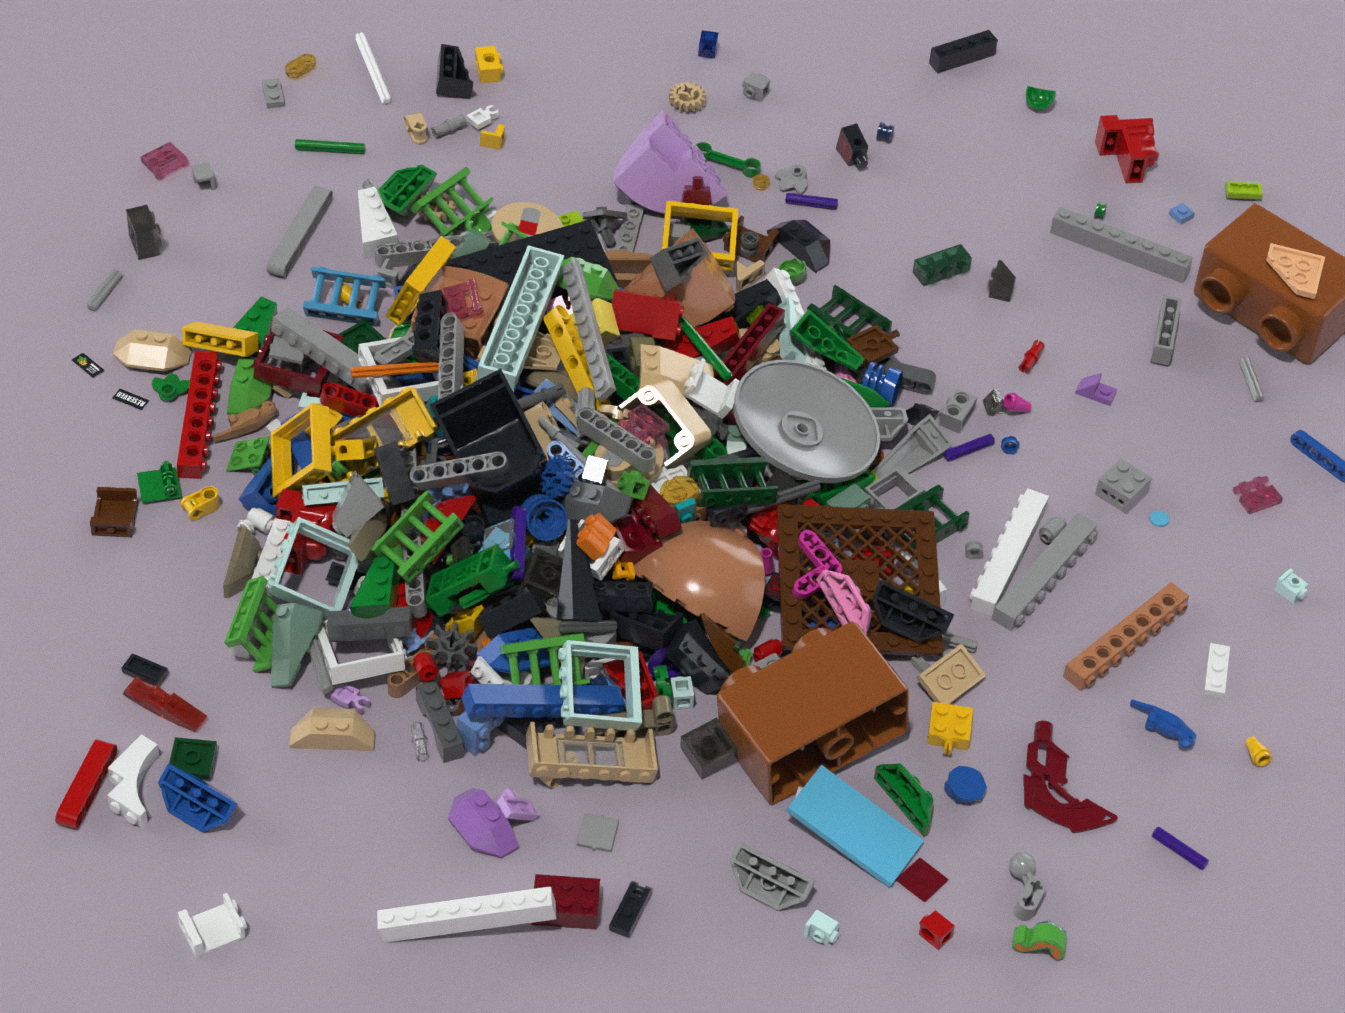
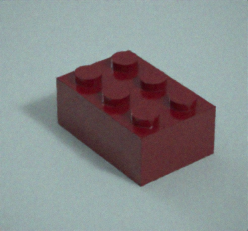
(574, 899)

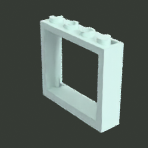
(328, 538)
(632, 684)

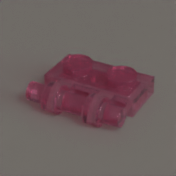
(647, 420)
(1261, 498)

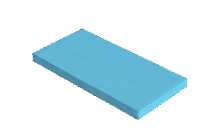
(855, 826)

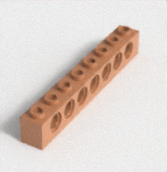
(1126, 636)

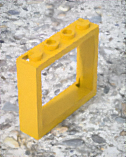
(706, 212)
(418, 280)
(318, 418)

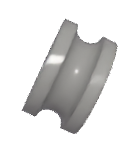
(974, 549)

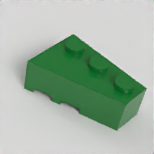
(259, 320)

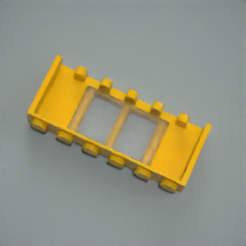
(398, 419)

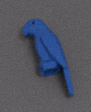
(1166, 724)

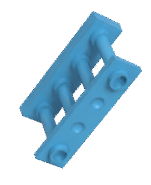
(350, 312)

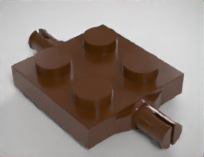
(874, 344)

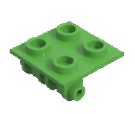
(249, 454)

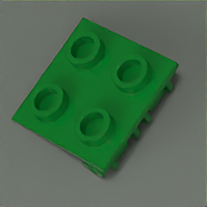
(159, 484)

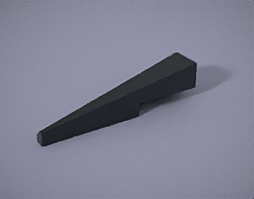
(576, 591)

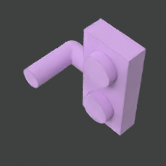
(516, 807)

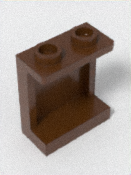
(114, 512)

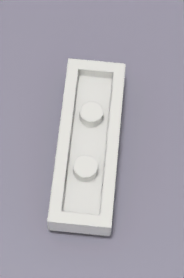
(1216, 670)

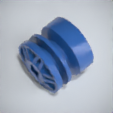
(885, 384)
(551, 524)

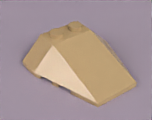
(542, 354)
(664, 364)

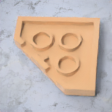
(1297, 268)

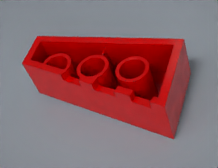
(718, 335)

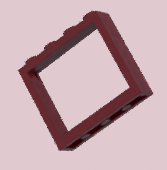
(285, 377)

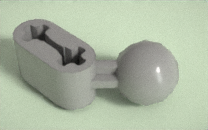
(1023, 867)

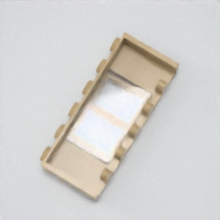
(591, 755)

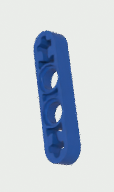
(1305, 442)

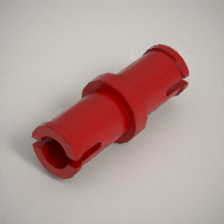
(1031, 356)

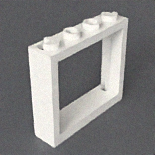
(366, 358)
(361, 668)

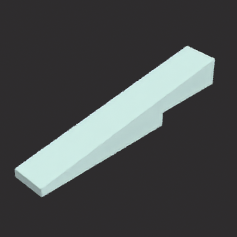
(790, 346)

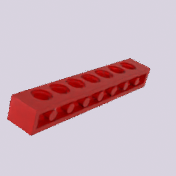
(198, 416)

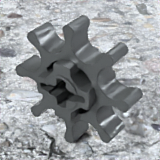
(712, 421)
(459, 648)

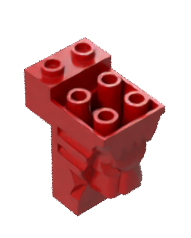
(1131, 143)
(648, 313)
(289, 508)
(765, 525)

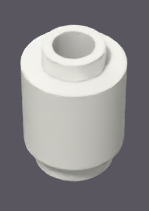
(261, 519)

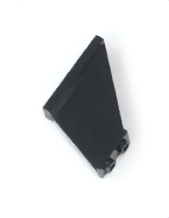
(728, 514)

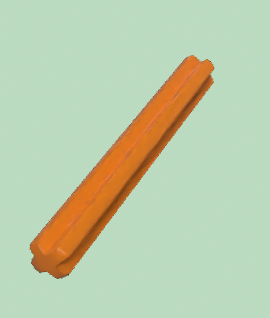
(394, 369)

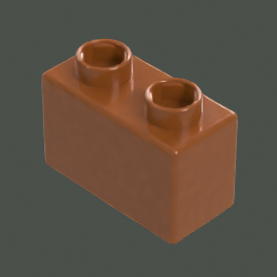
(1243, 285)
(812, 709)

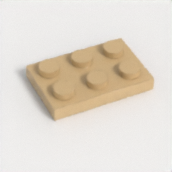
(951, 675)

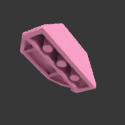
(845, 599)

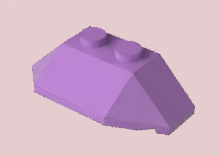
(482, 824)

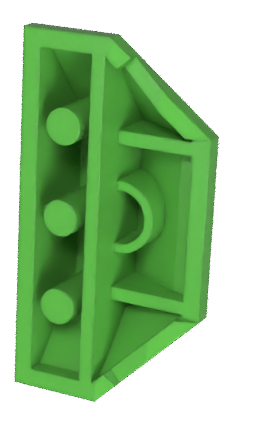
(598, 280)
(245, 390)

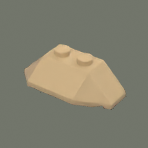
(152, 351)
(333, 730)

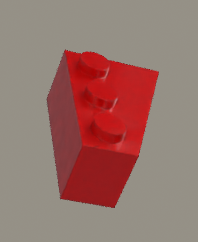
(615, 674)

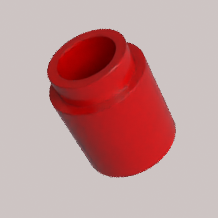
(768, 648)
(425, 667)

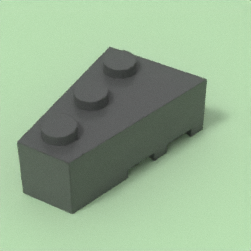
(677, 261)

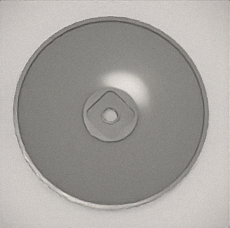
(835, 421)

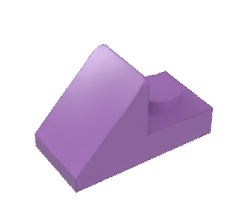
(1092, 388)

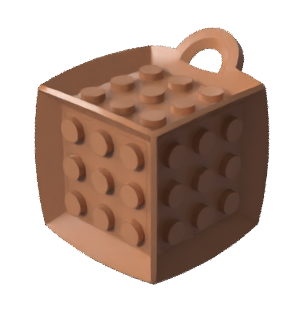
(491, 296)

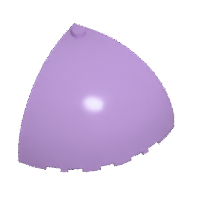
(662, 164)

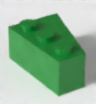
(377, 590)

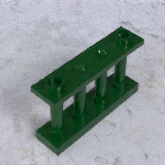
(854, 306)
(732, 468)
(932, 498)

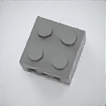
(1123, 486)

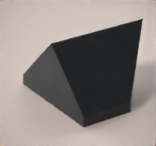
(919, 412)

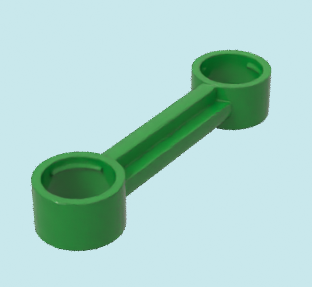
(731, 161)

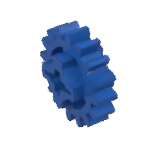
(556, 476)

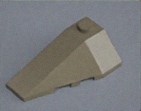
(366, 536)

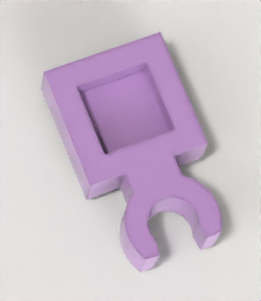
(349, 696)

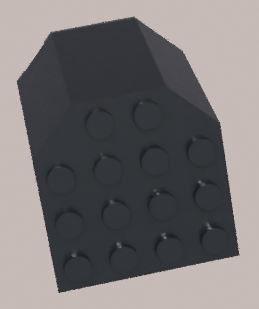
(490, 420)

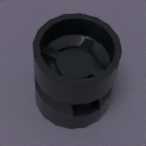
(474, 529)

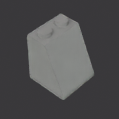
(355, 506)

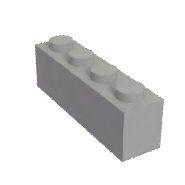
(1166, 330)

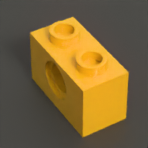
(488, 64)

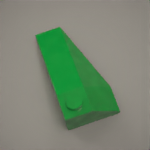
(829, 490)

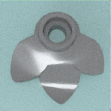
(790, 179)

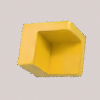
(493, 140)

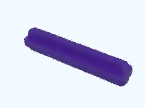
(808, 200)
(969, 447)
(1180, 848)

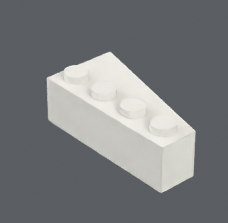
(374, 222)

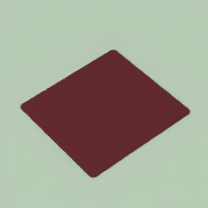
(922, 879)

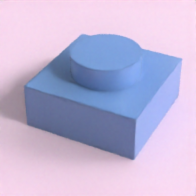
(1181, 213)

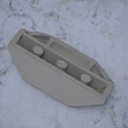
(890, 421)
(768, 878)

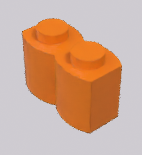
(595, 535)

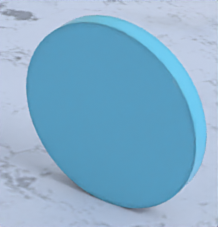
(1159, 518)

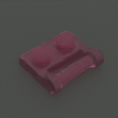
(162, 156)
(456, 299)

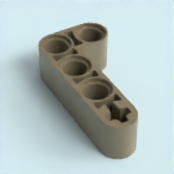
(658, 718)

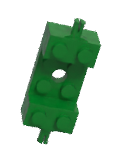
(485, 567)

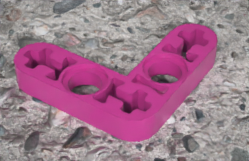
(819, 563)

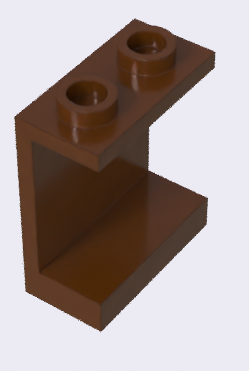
(765, 246)

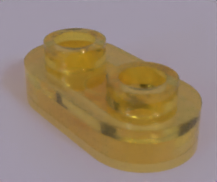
(300, 65)

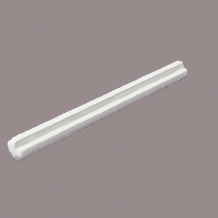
(373, 68)

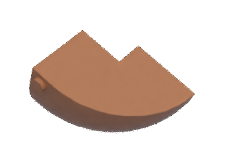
(702, 292)
(709, 573)

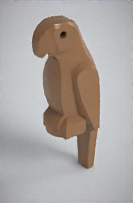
(247, 421)

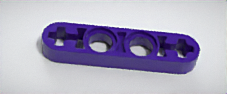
(518, 550)

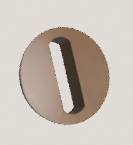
(627, 262)

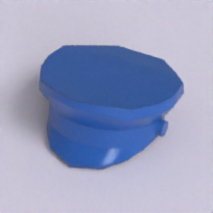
(965, 785)

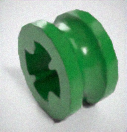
(1100, 210)

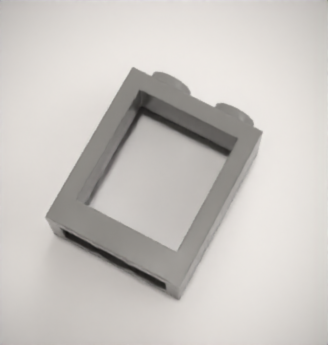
(897, 476)

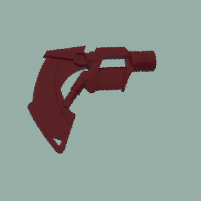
(1073, 815)

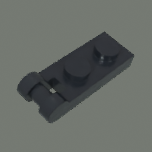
(630, 909)

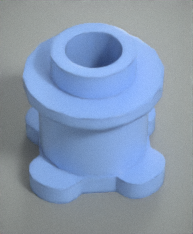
(413, 642)

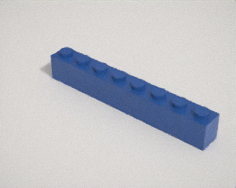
(539, 700)

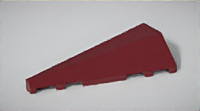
(634, 538)

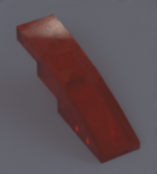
(165, 705)

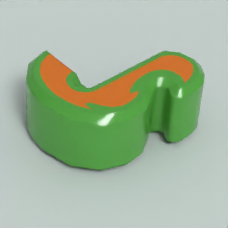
(1040, 937)

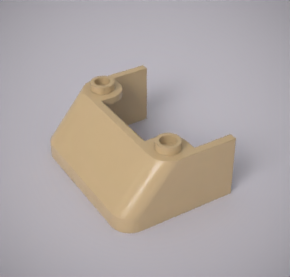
(694, 433)

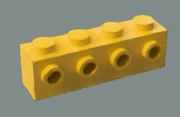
(220, 339)

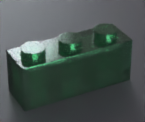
(942, 265)

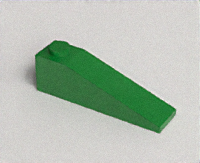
(821, 338)

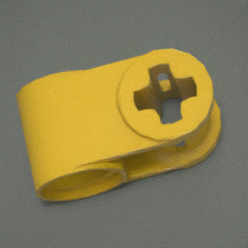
(201, 502)

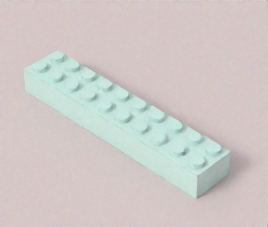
(521, 314)

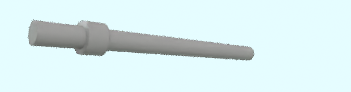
(555, 433)

